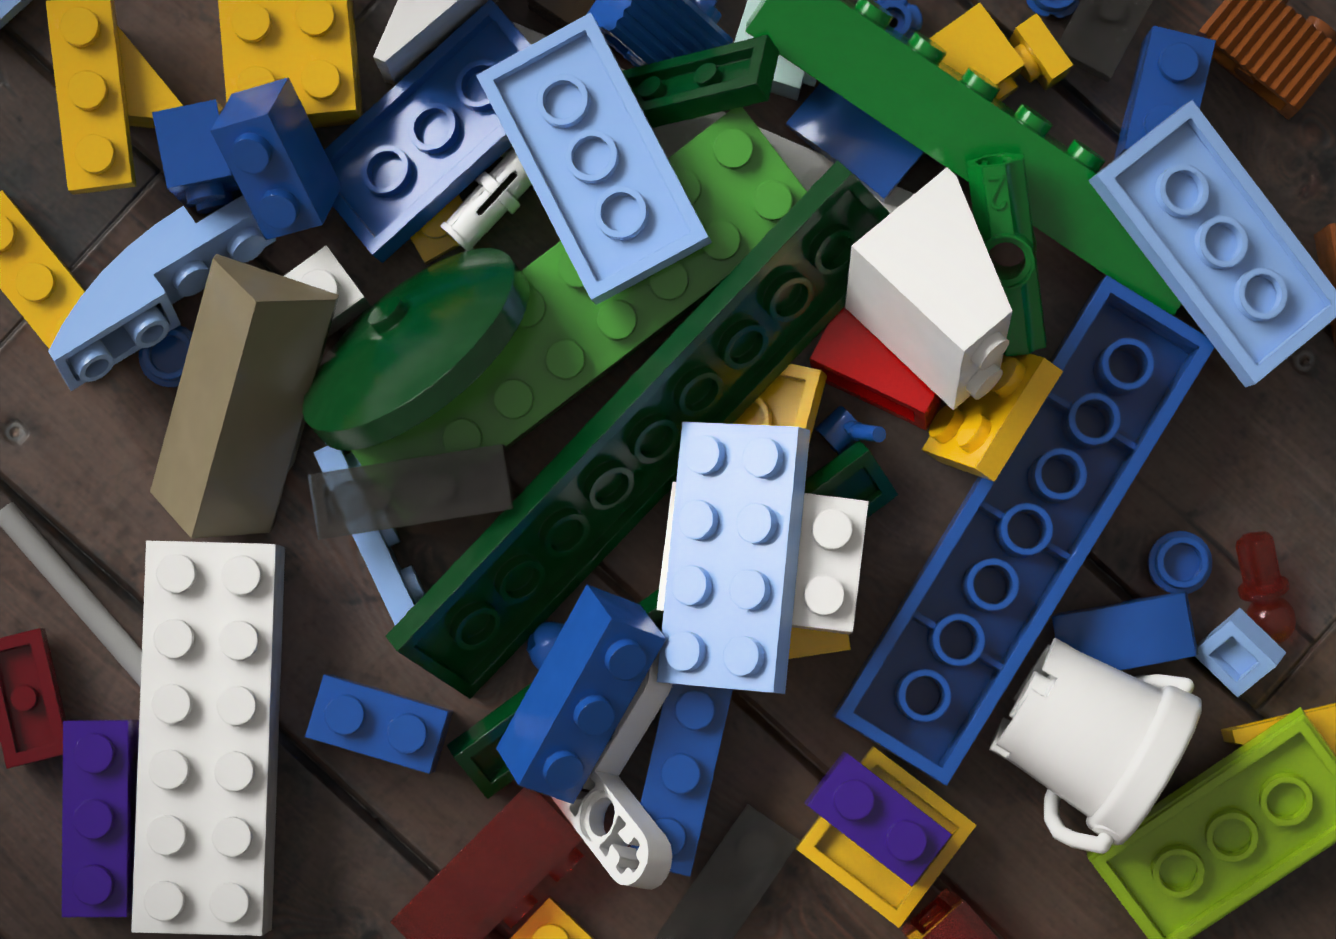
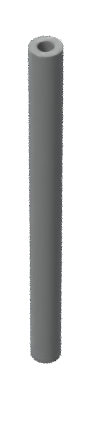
(72, 589)

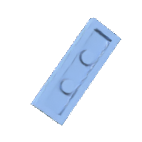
(397, 586)

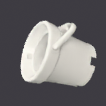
(1097, 741)

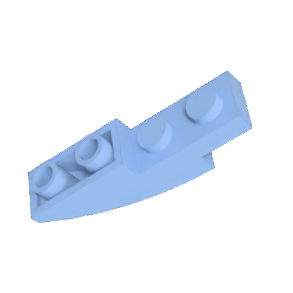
(135, 293)

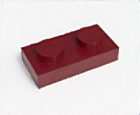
(29, 700)

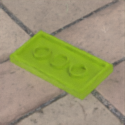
(1228, 832)

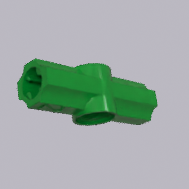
(1004, 215)

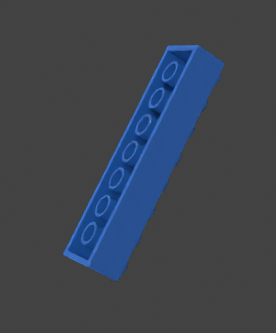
(1024, 534)

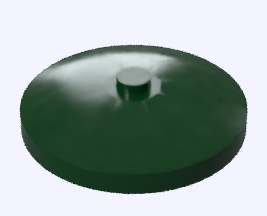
(416, 349)

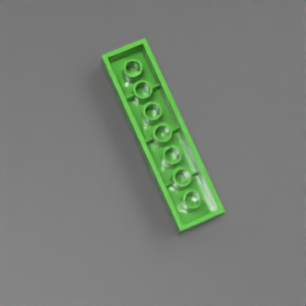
(570, 341)

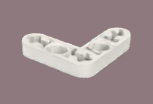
(632, 824)

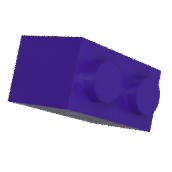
(878, 818)

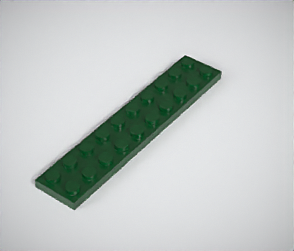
(632, 446)

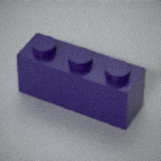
(99, 817)

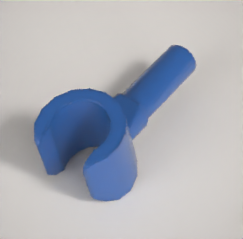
(843, 430)

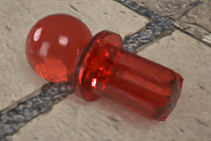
(1264, 585)

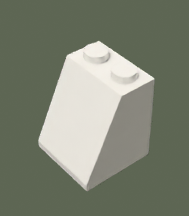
(933, 292)

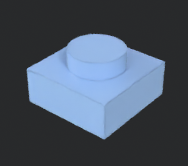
(1239, 652)

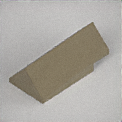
(241, 400)

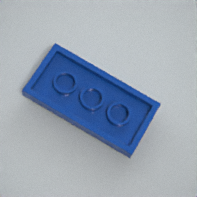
(424, 136)

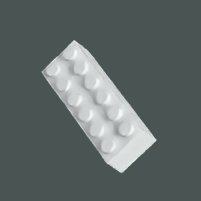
(208, 738)

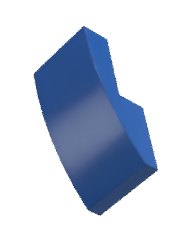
(854, 139)
(1131, 632)

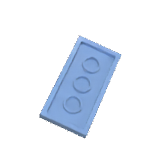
(593, 159)
(1218, 243)
(734, 556)

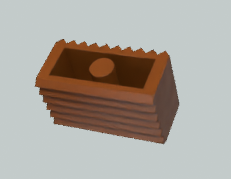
(1272, 50)

